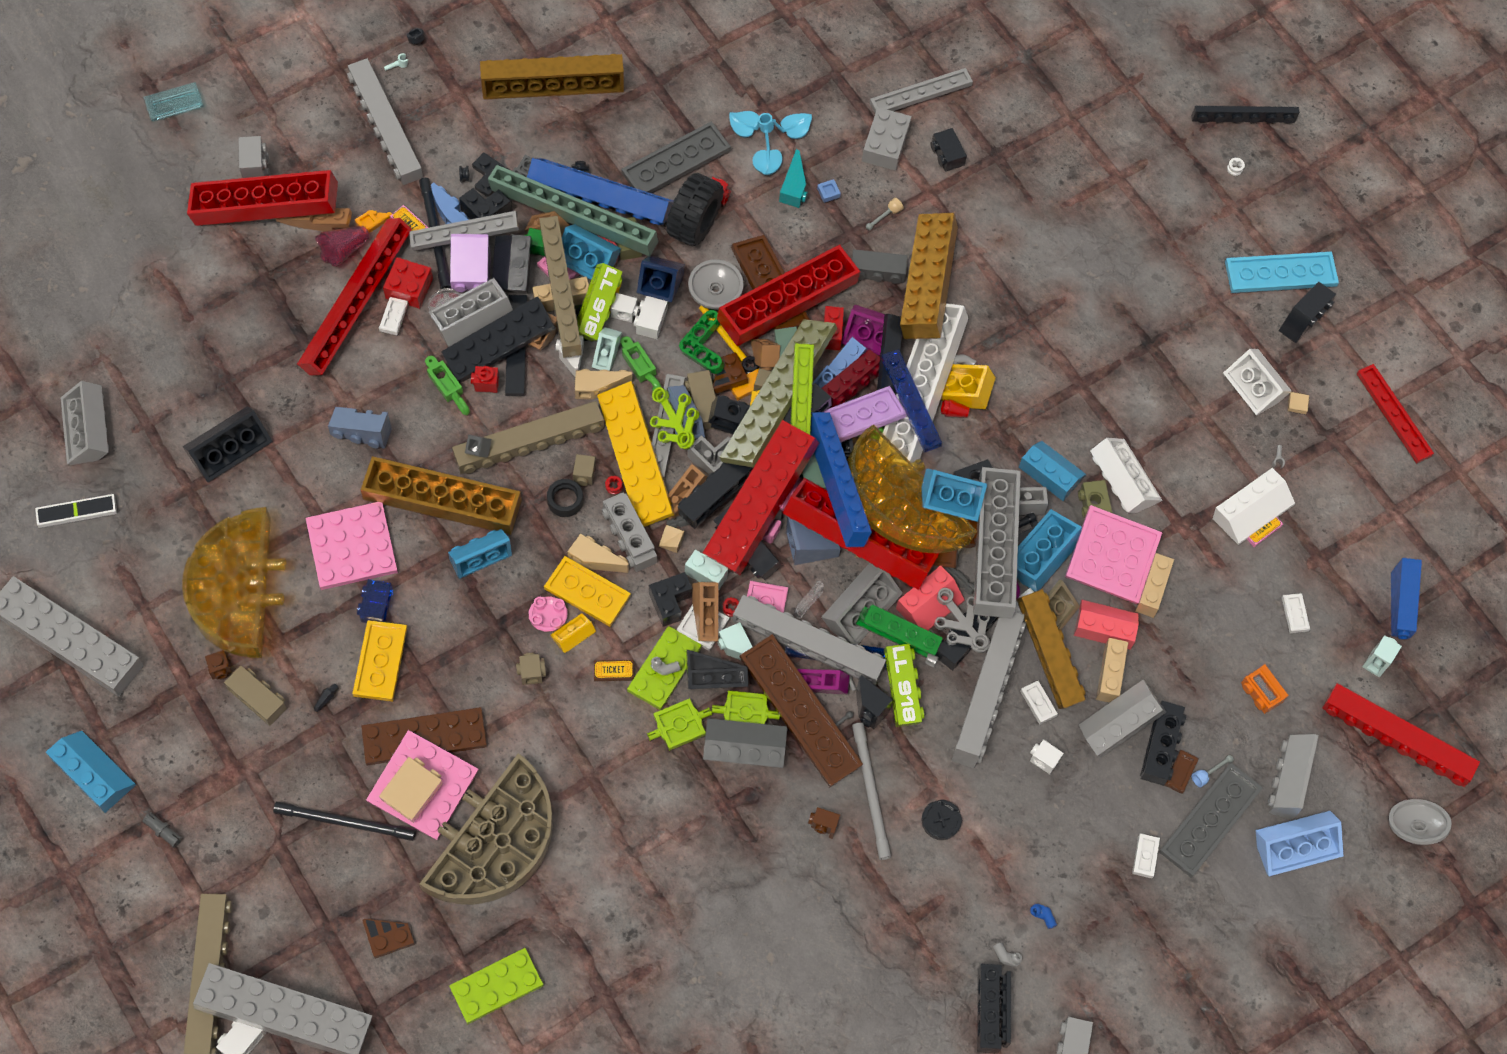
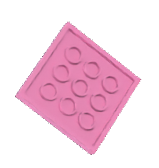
(351, 545)
(1113, 554)
(456, 779)

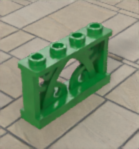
(898, 630)

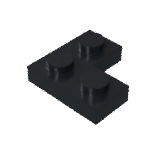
(485, 165)

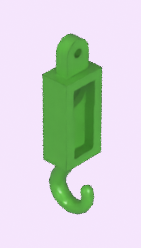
(642, 366)
(448, 385)

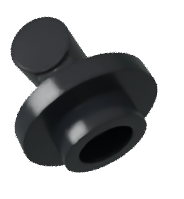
(581, 165)

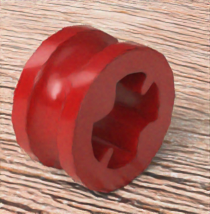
(613, 479)
(734, 602)

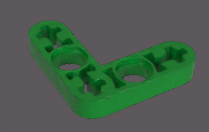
(697, 343)

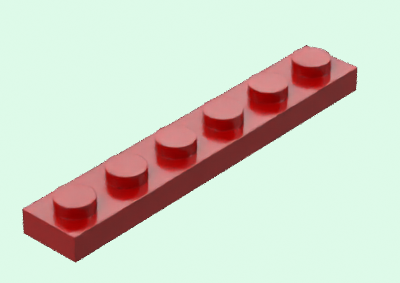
(1395, 413)

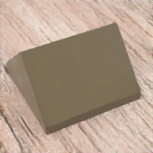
(1062, 603)

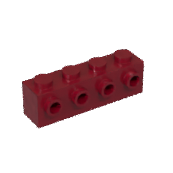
(853, 378)

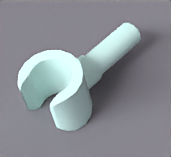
(401, 62)

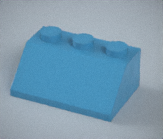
(586, 250)
(1051, 470)
(952, 494)
(480, 553)

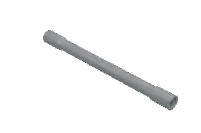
(881, 840)

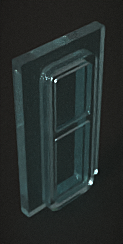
(173, 101)

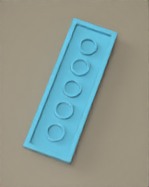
(1281, 272)

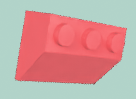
(922, 605)
(1103, 622)

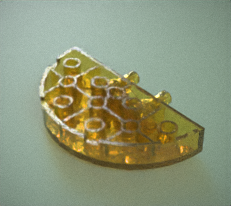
(893, 498)
(228, 582)

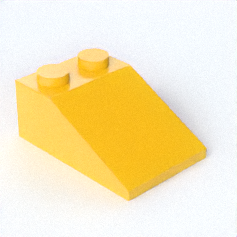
(969, 385)

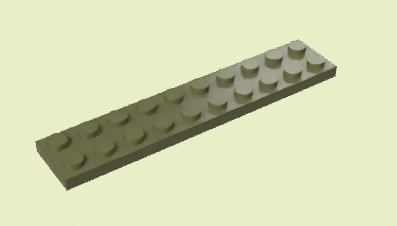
(774, 397)

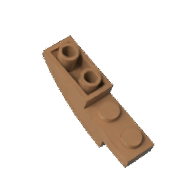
(320, 222)

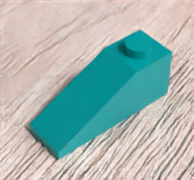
(794, 185)

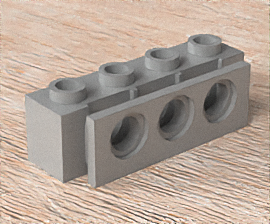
(639, 557)

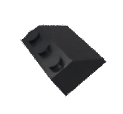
(512, 262)

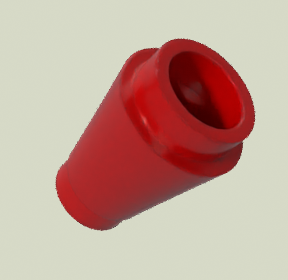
(954, 409)

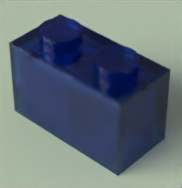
(375, 601)

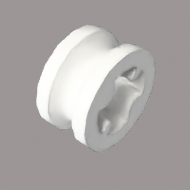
(1235, 162)

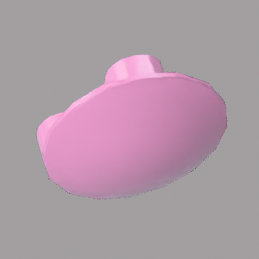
(547, 613)

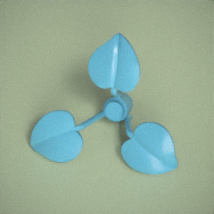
(747, 121)

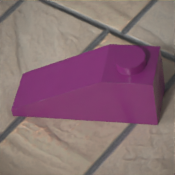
(826, 680)

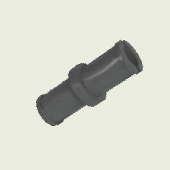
(162, 829)

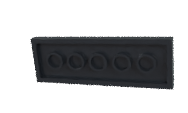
(498, 339)

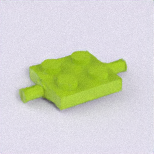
(746, 708)
(679, 724)

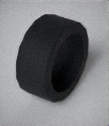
(565, 484)

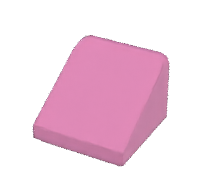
(772, 531)

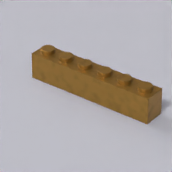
(1051, 649)

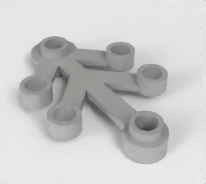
(963, 624)

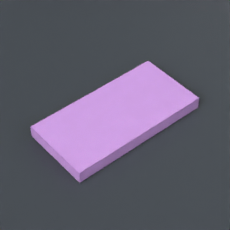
(860, 413)

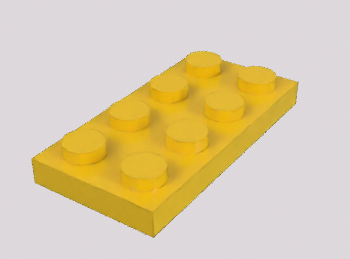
(587, 591)
(380, 660)

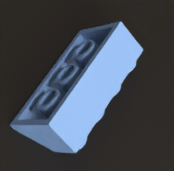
(1300, 843)

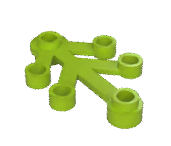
(675, 419)

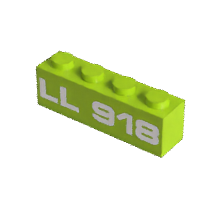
(598, 301)
(903, 686)

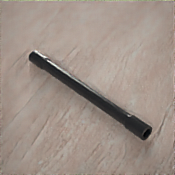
(426, 192)
(292, 810)

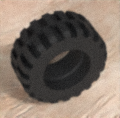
(694, 209)

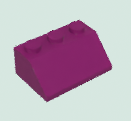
(865, 327)

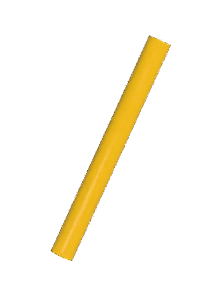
(726, 337)

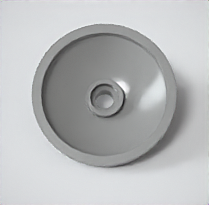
(718, 276)
(1420, 821)

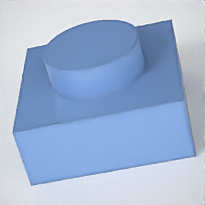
(828, 190)

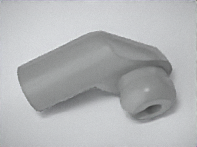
(964, 359)
(662, 668)

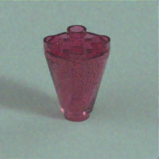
(341, 243)

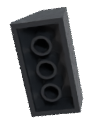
(227, 443)

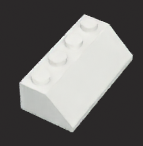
(1125, 475)
(1254, 506)

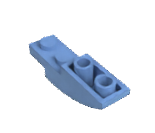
(447, 206)
(847, 356)

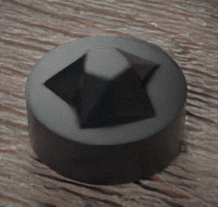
(415, 36)

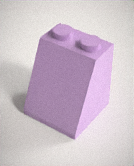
(469, 261)

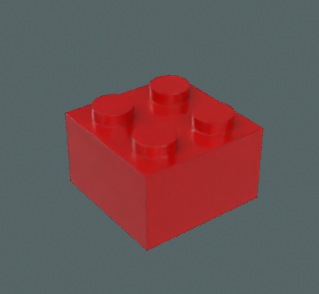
(408, 282)

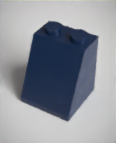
(660, 278)

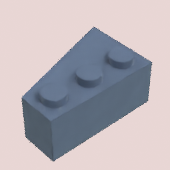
(360, 427)

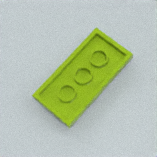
(657, 688)
(496, 986)

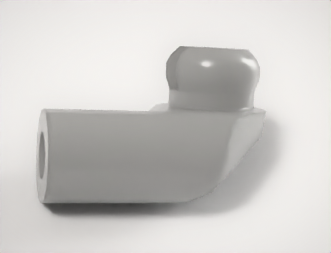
(1005, 957)

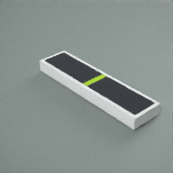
(76, 510)

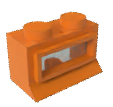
(1264, 689)

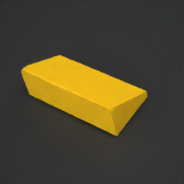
(573, 633)

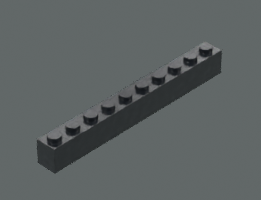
(731, 477)

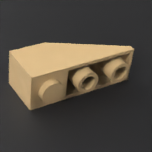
(591, 383)
(596, 557)

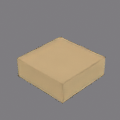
(1298, 403)

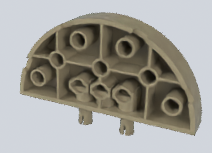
(498, 842)

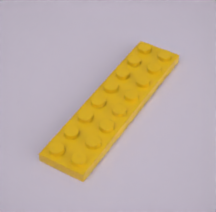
(635, 454)

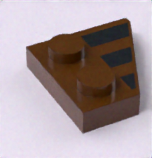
(732, 374)
(387, 936)

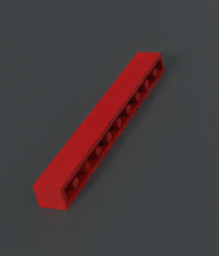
(354, 297)

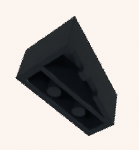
(1307, 312)
(712, 672)

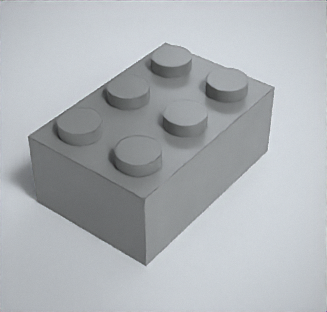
(886, 138)

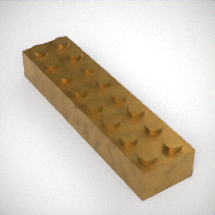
(552, 76)
(929, 276)
(441, 495)

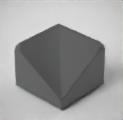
(478, 446)

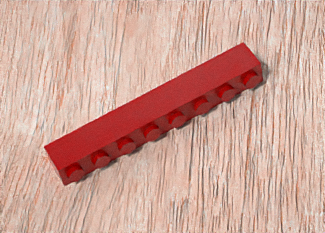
(1401, 735)

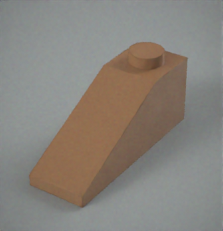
(691, 478)
(706, 610)

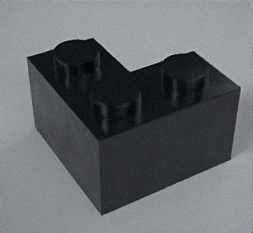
(476, 206)
(667, 594)

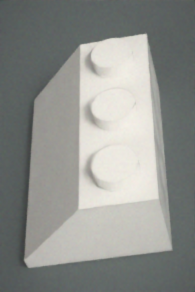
(1257, 381)

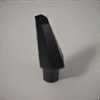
(326, 695)

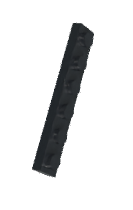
(1244, 114)

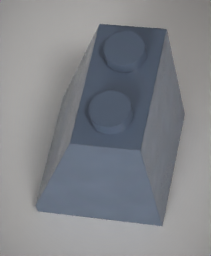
(808, 545)

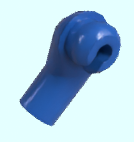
(1044, 913)

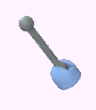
(1201, 777)

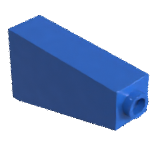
(1405, 597)

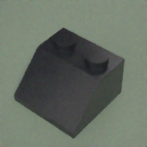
(871, 703)

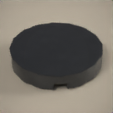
(941, 820)

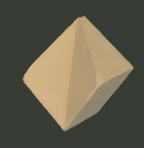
(671, 538)

